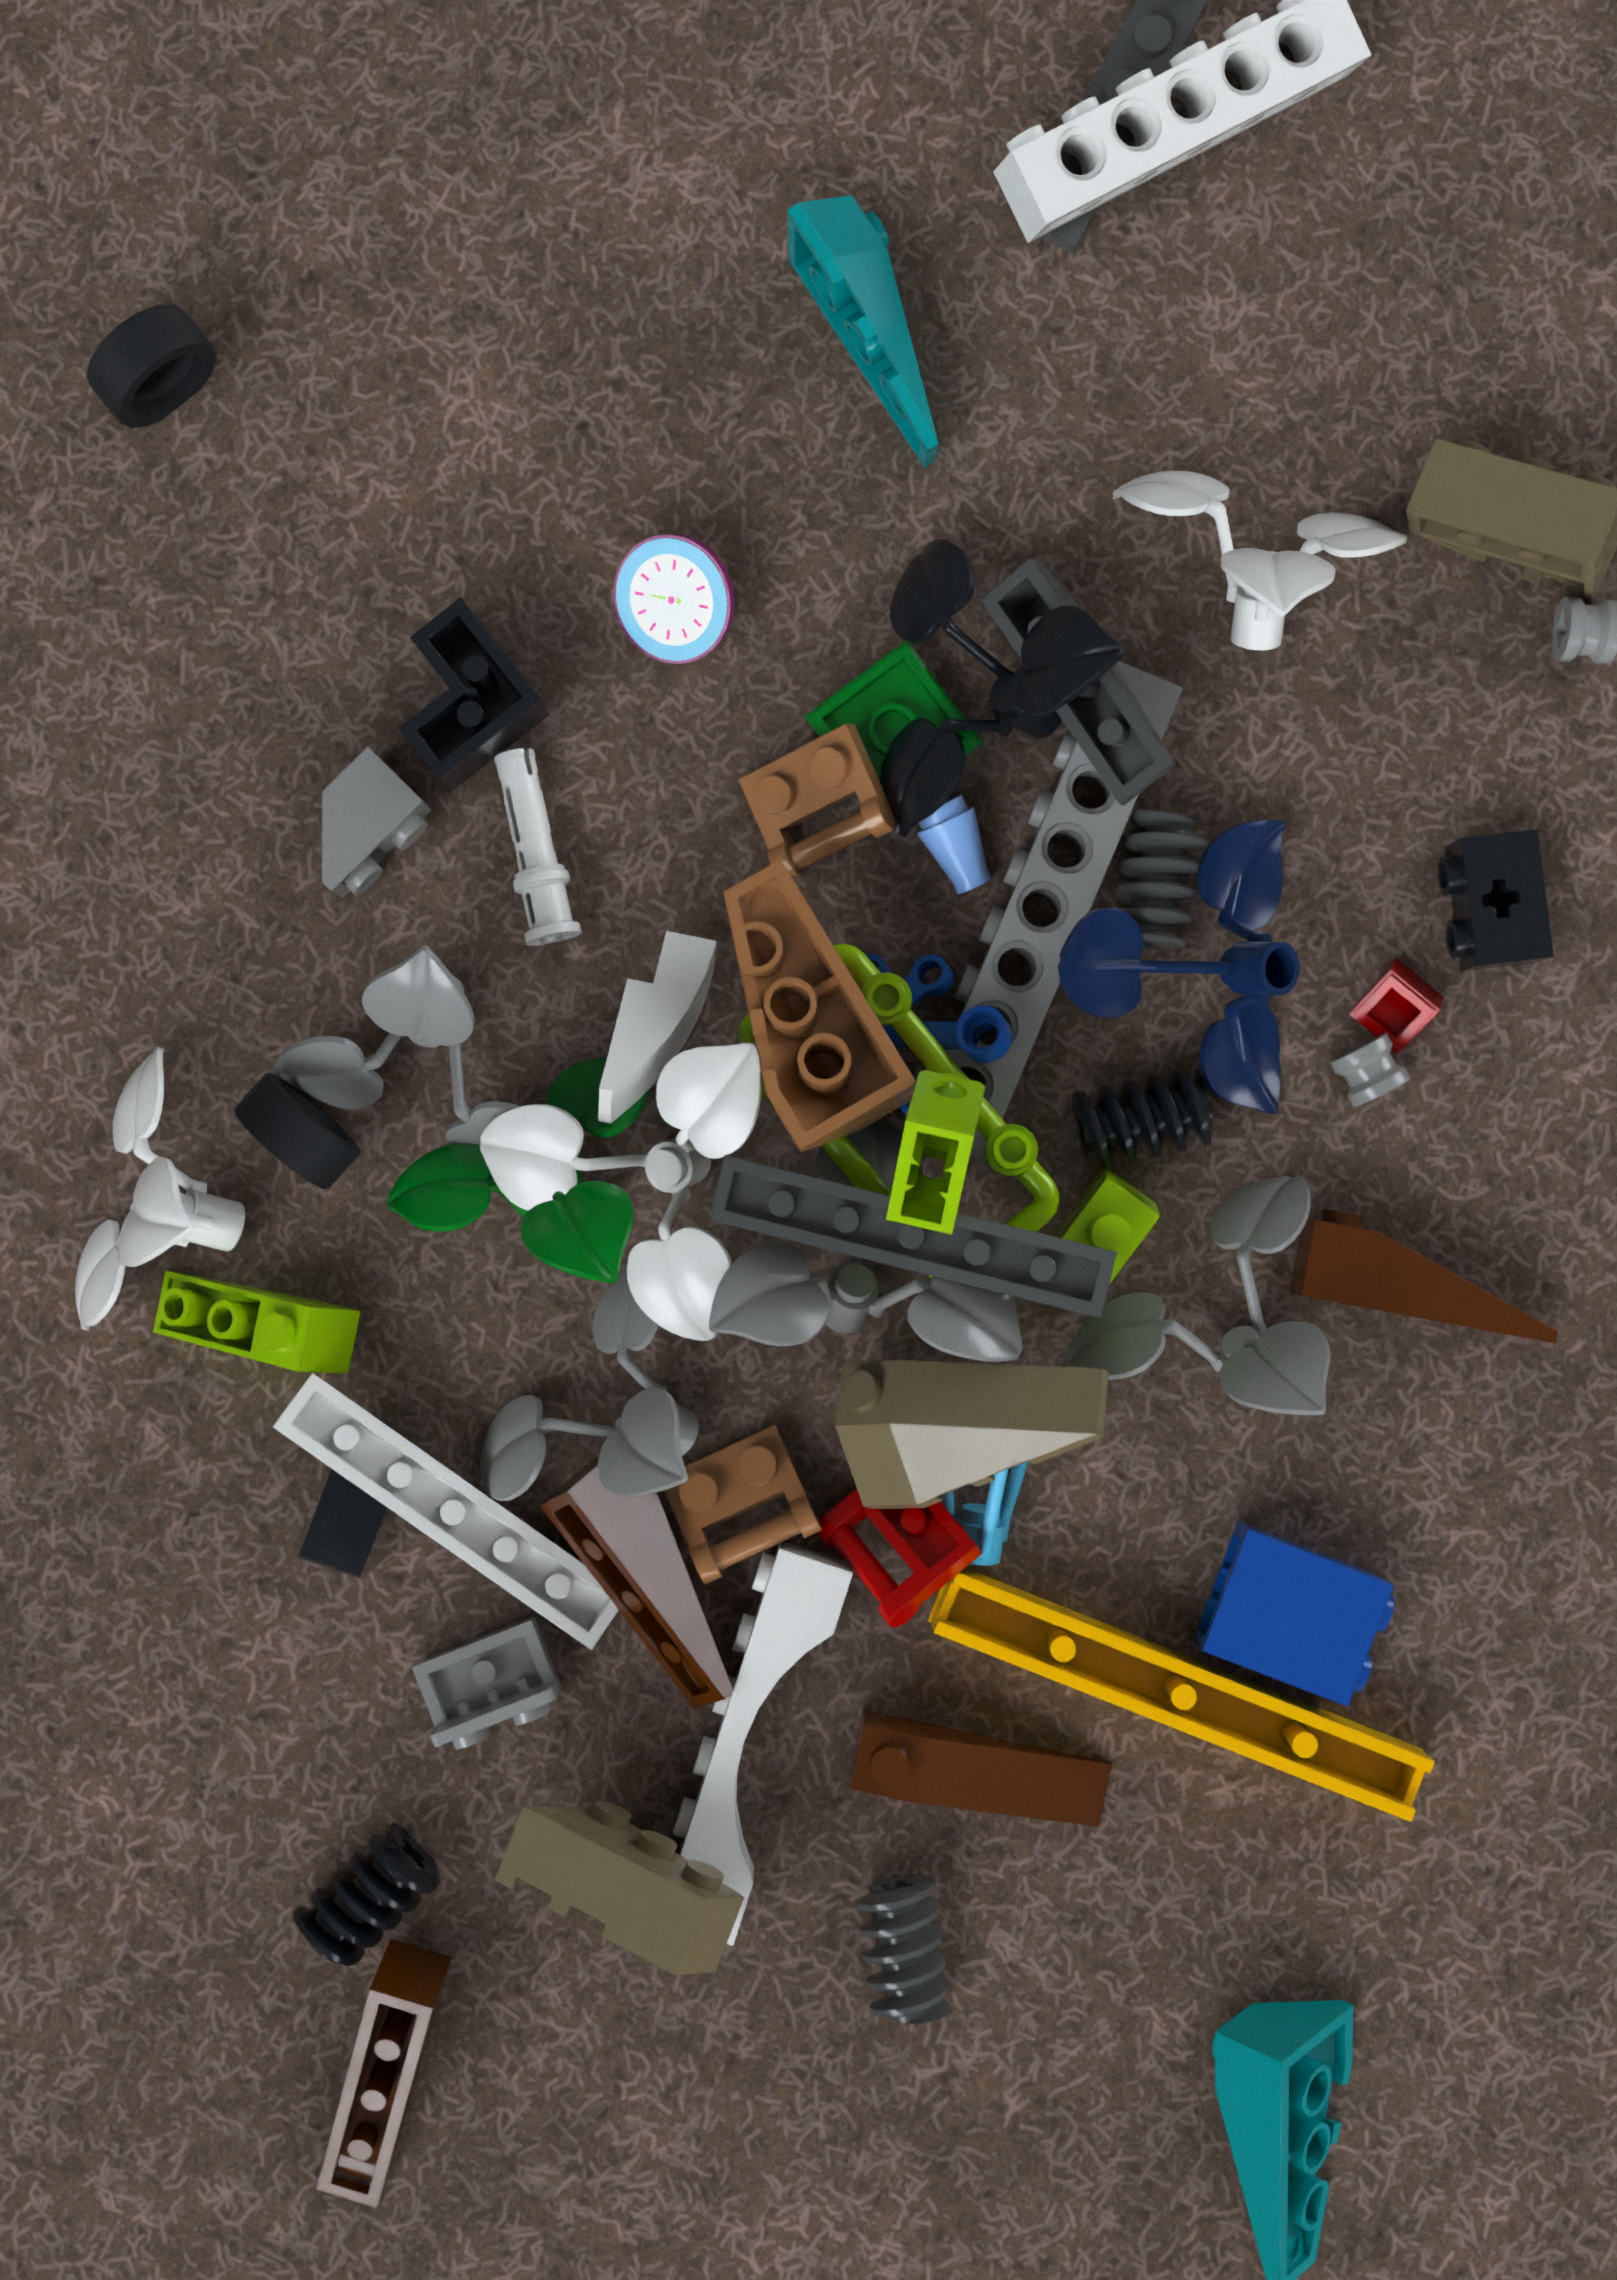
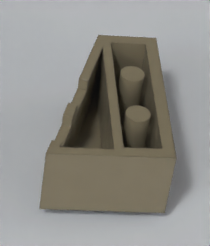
(1517, 514)
(626, 1879)

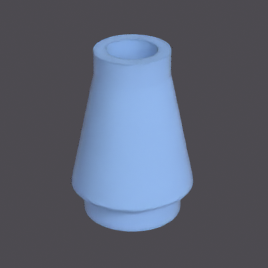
(956, 844)

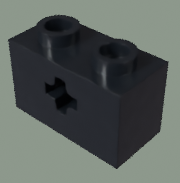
(1505, 868)

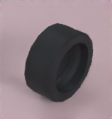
(151, 365)
(296, 1131)

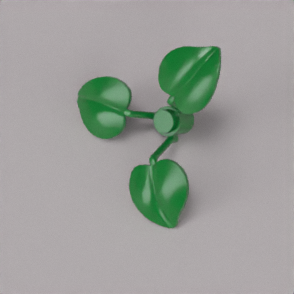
(573, 1232)

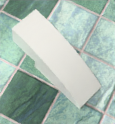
(655, 1021)

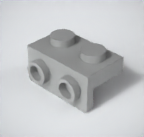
(488, 1683)

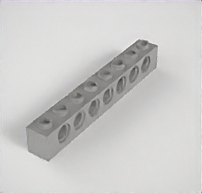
(1069, 890)

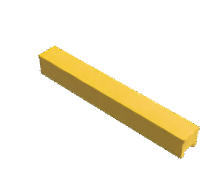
(1181, 1692)

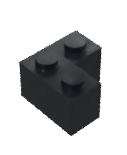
(485, 703)

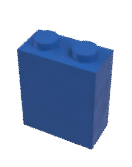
(1294, 1614)

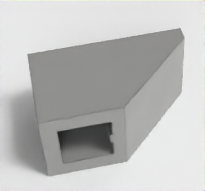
(363, 819)

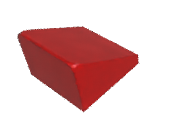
(1397, 1005)

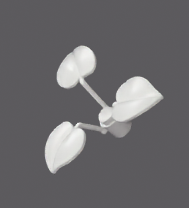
(1258, 580)
(715, 1103)
(158, 1212)

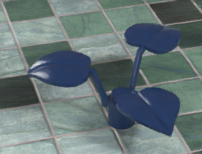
(1244, 881)

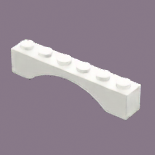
(795, 1614)

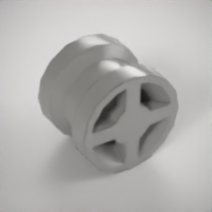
(1585, 630)
(1370, 1070)

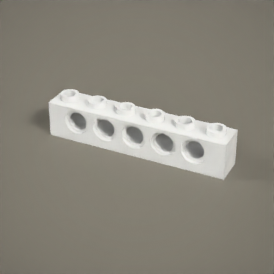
(1046, 195)

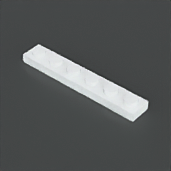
(447, 1509)

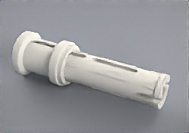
(539, 874)

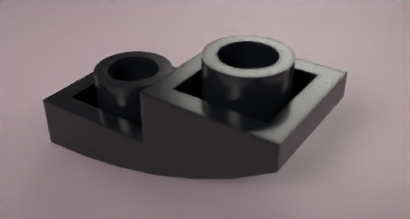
(342, 1527)

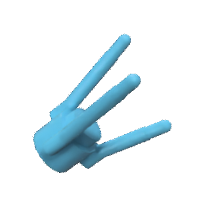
(990, 1522)

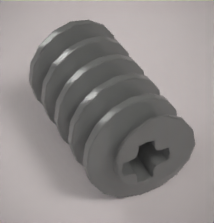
(1158, 875)
(905, 1950)

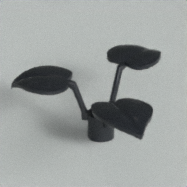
(1059, 658)

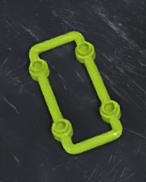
(1008, 1147)

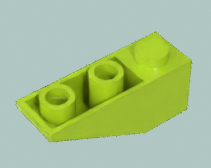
(257, 1323)

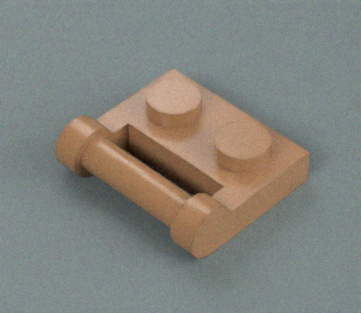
(807, 785)
(733, 1484)

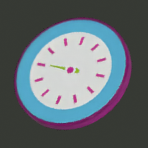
(673, 598)

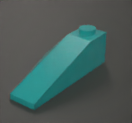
(851, 279)
(1274, 2098)

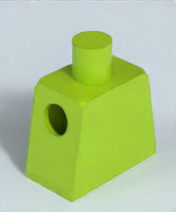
(940, 1126)
(1110, 1217)

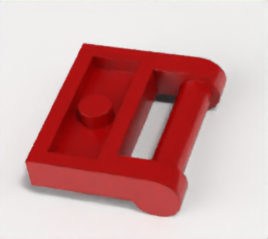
(923, 1537)

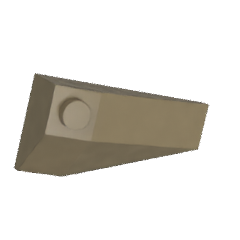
(947, 1425)

